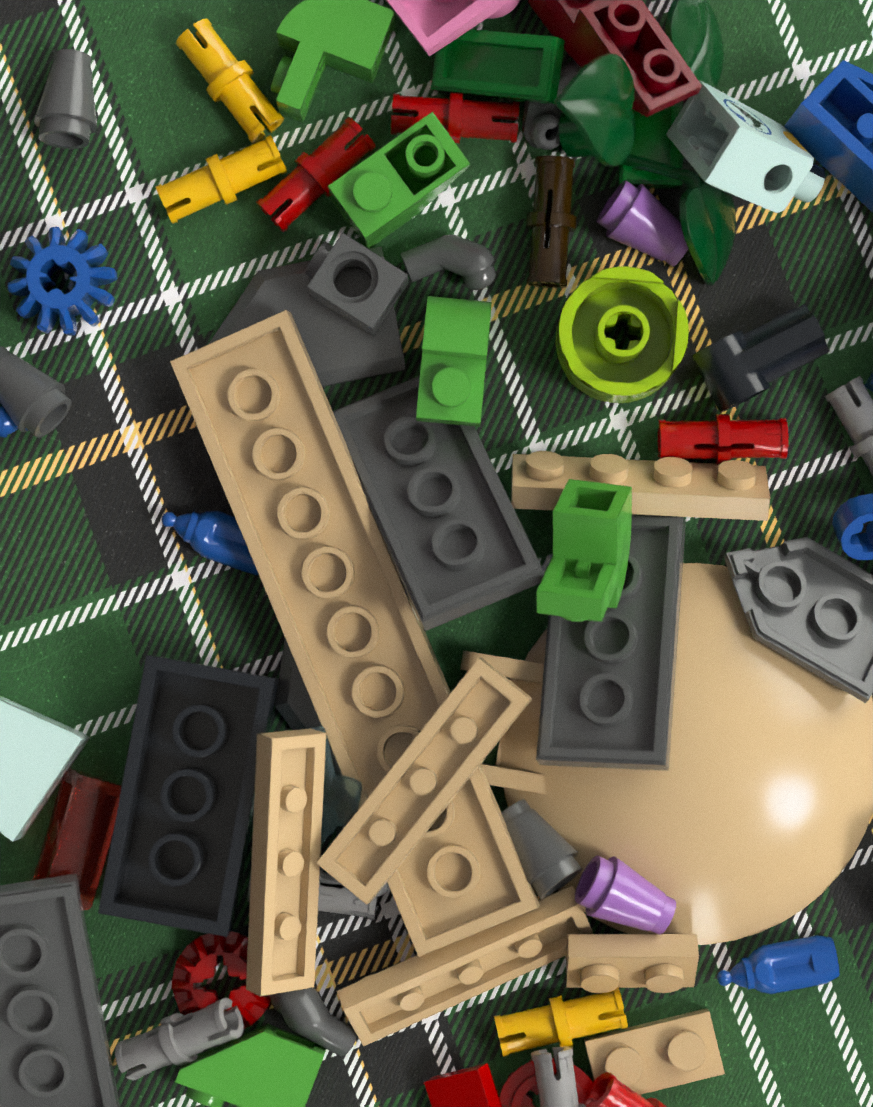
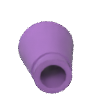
(643, 223)
(623, 896)

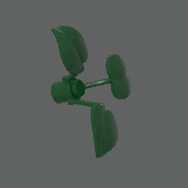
(602, 125)

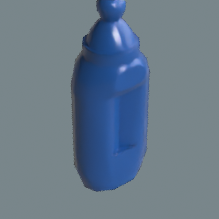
(213, 537)
(786, 966)

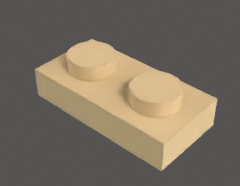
(631, 961)
(658, 1052)

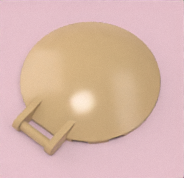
(759, 784)

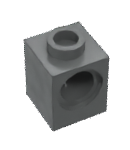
(368, 309)

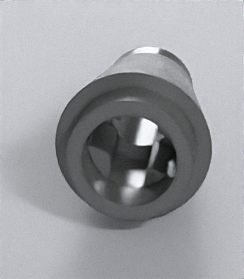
(67, 102)
(31, 395)
(542, 851)

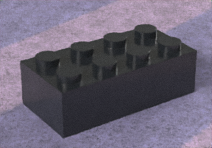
(187, 796)

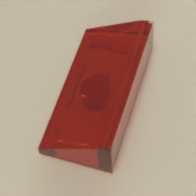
(80, 831)

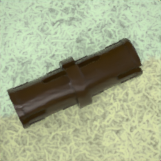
(551, 221)

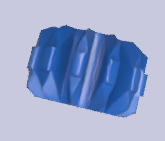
(56, 303)

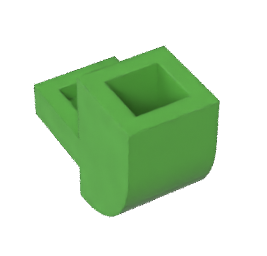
(329, 33)
(453, 361)
(588, 551)

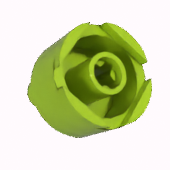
(649, 313)

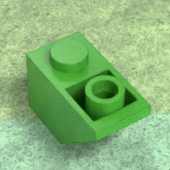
(398, 180)
(255, 1070)

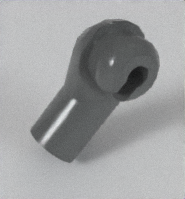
(542, 119)
(455, 255)
(310, 1018)

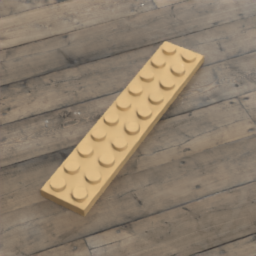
(345, 612)

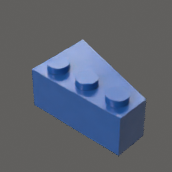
(838, 128)

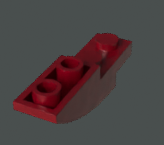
(630, 32)

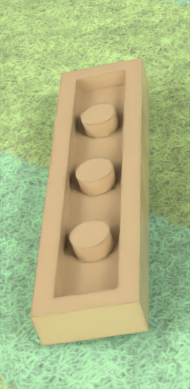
(658, 487)
(424, 780)
(285, 860)
(463, 969)

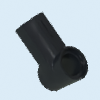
(746, 363)

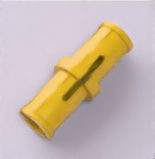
(229, 80)
(221, 179)
(560, 1021)

